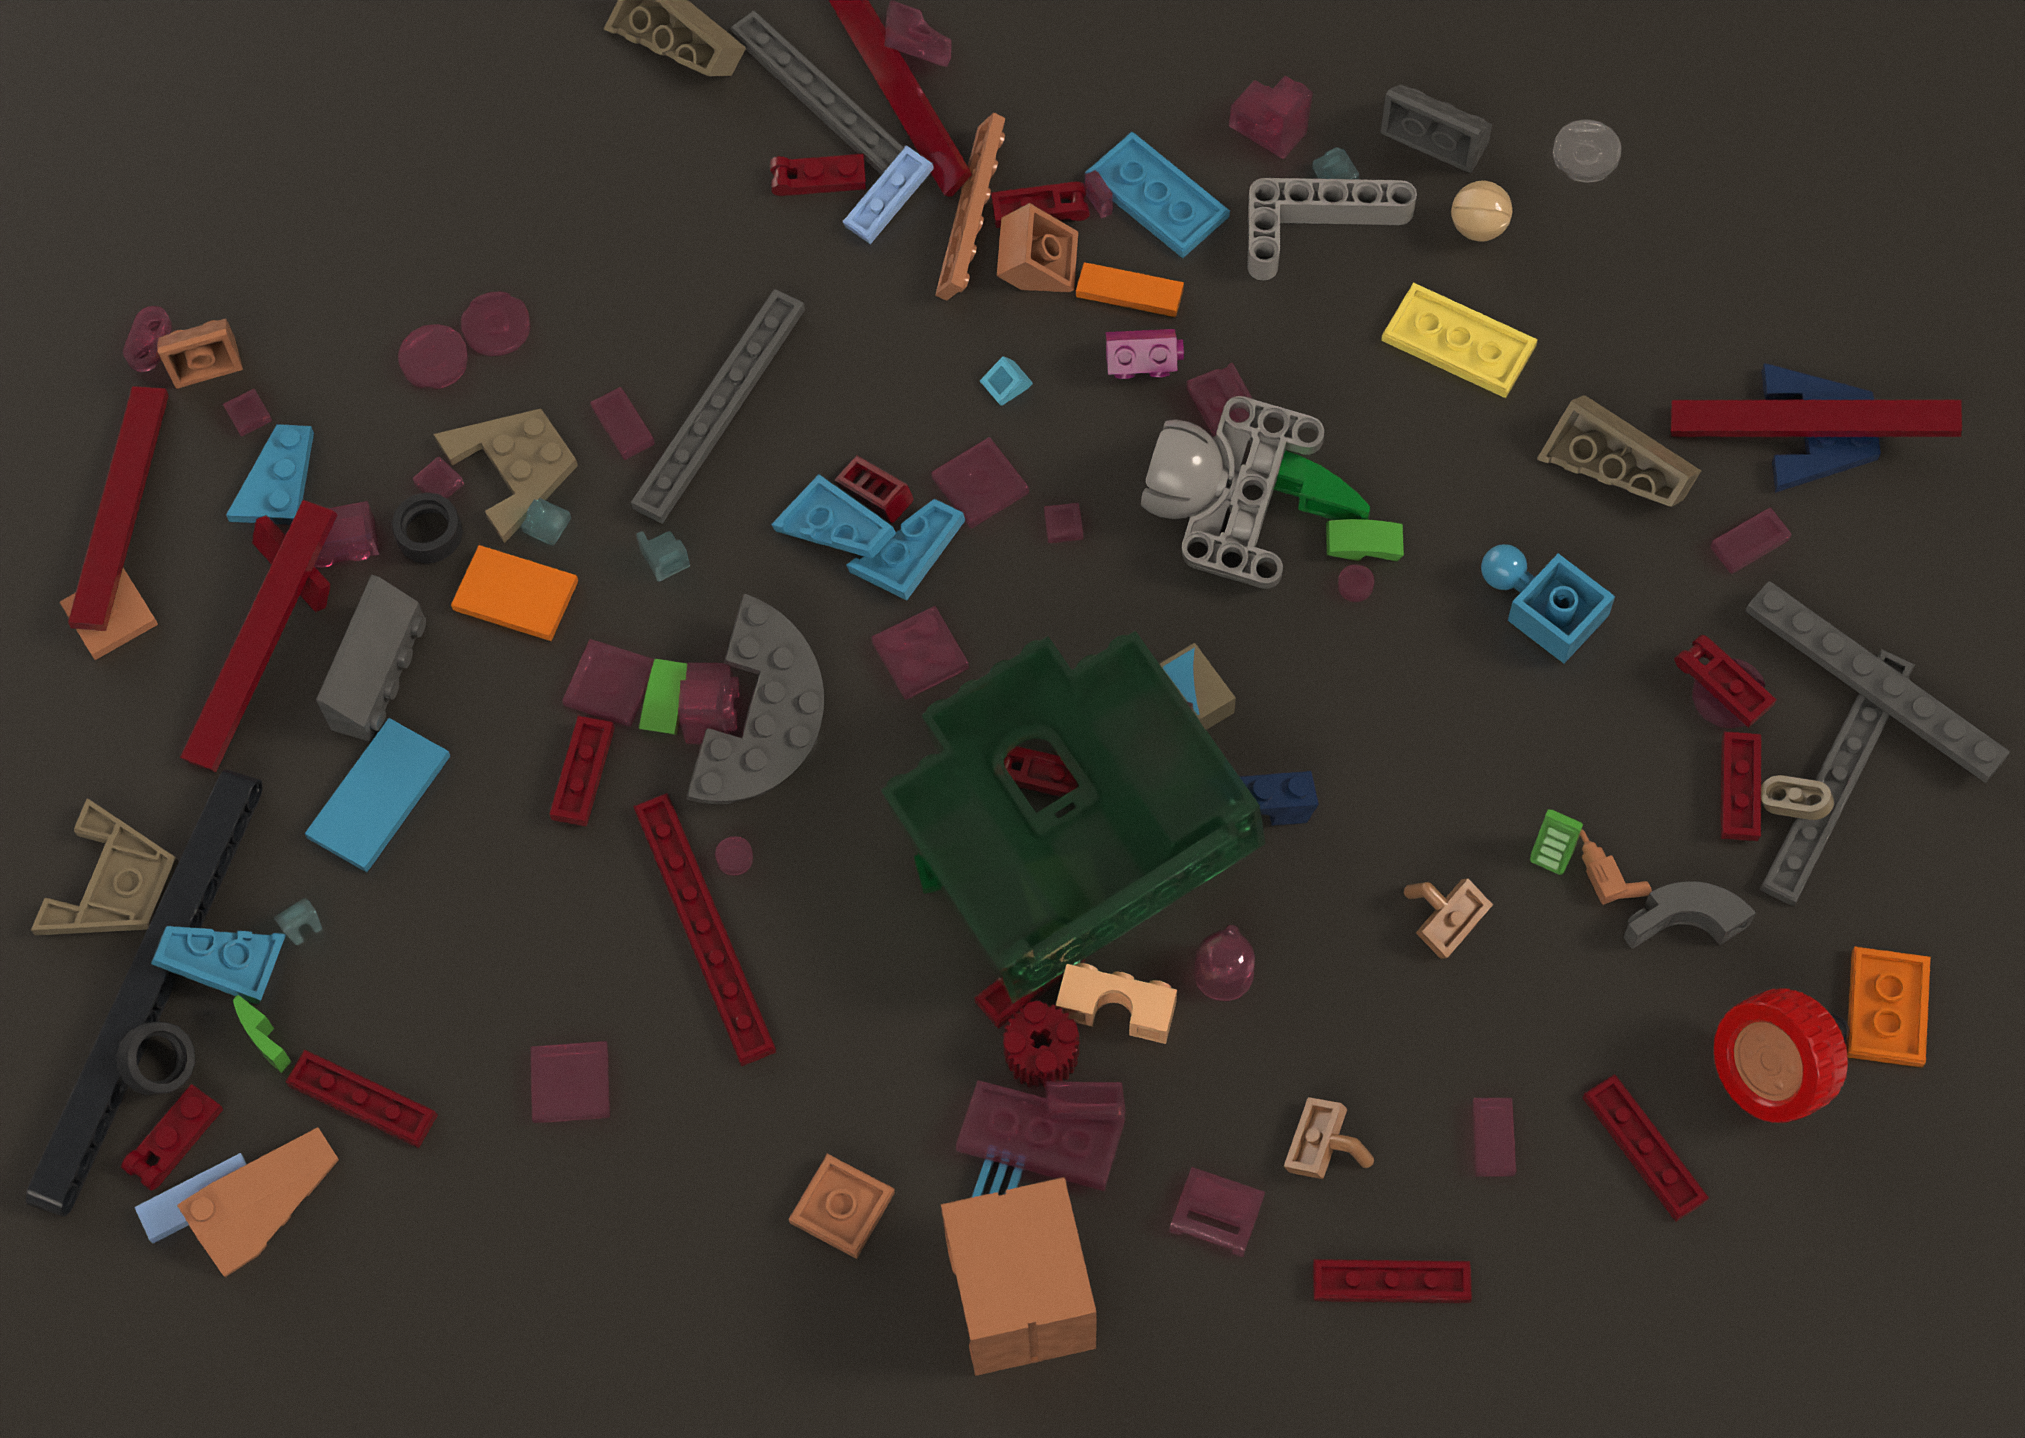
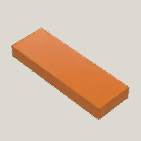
(1129, 289)

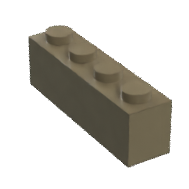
(678, 32)
(1616, 453)

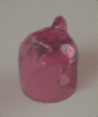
(1224, 964)

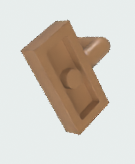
(1452, 915)
(1319, 1136)

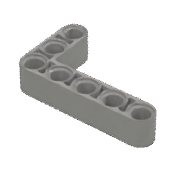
(1317, 210)

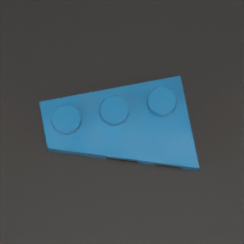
(277, 478)
(834, 520)
(223, 960)

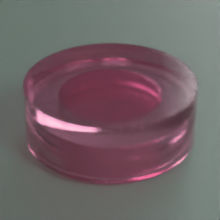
(1356, 583)
(734, 855)

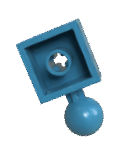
(1556, 606)

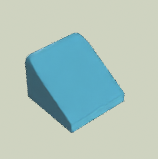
(1005, 381)

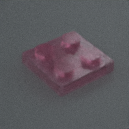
(920, 652)

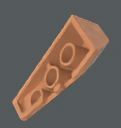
(250, 1204)

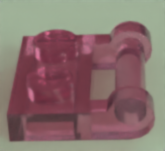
(1222, 1201)

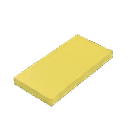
(1459, 340)

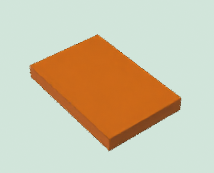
(514, 593)
(1888, 1007)

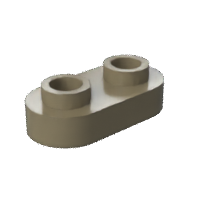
(1799, 797)

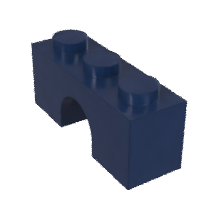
(1284, 796)

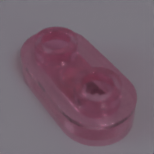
(144, 340)

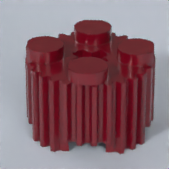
(1036, 1025)

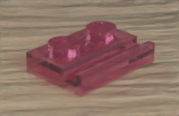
(1214, 390)

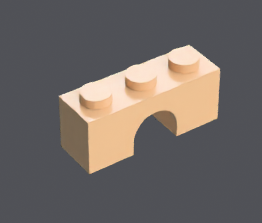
(1087, 990)

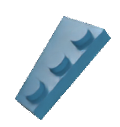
(911, 550)

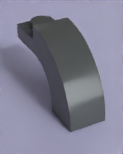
(1693, 904)

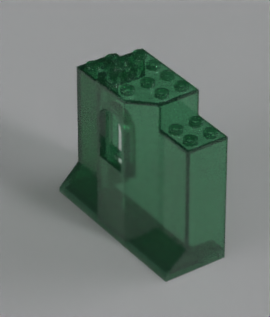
(1148, 822)

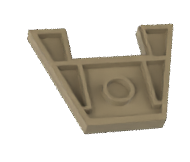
(525, 454)
(123, 886)

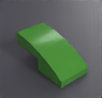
(1360, 537)
(662, 697)
(258, 1029)

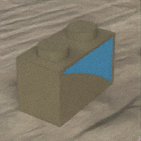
(1200, 685)

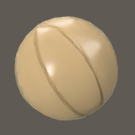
(1481, 211)

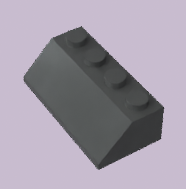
(371, 660)

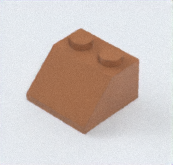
(1037, 251)
(199, 353)

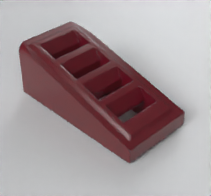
(890, 503)

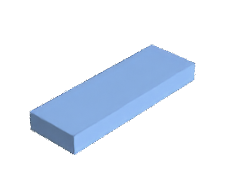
(888, 194)
(161, 1214)

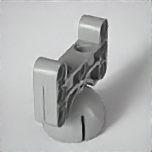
(1192, 478)

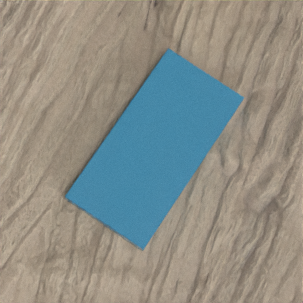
(1159, 195)
(377, 795)

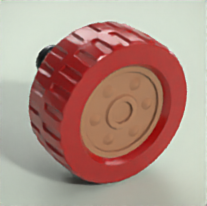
(1781, 1055)

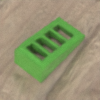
(1556, 842)

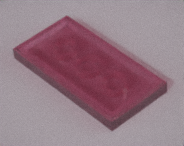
(1017, 1132)

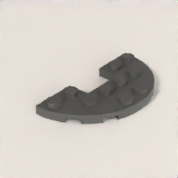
(781, 714)

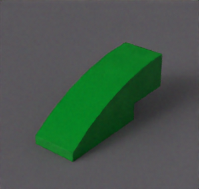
(1319, 490)

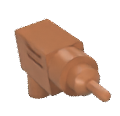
(1606, 875)

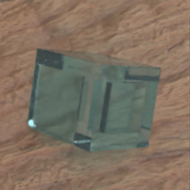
(663, 554)

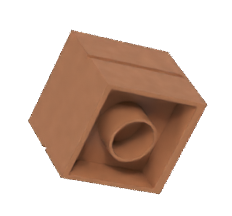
(1020, 1276)

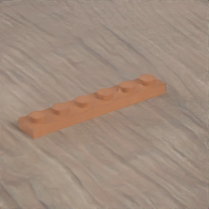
(970, 206)

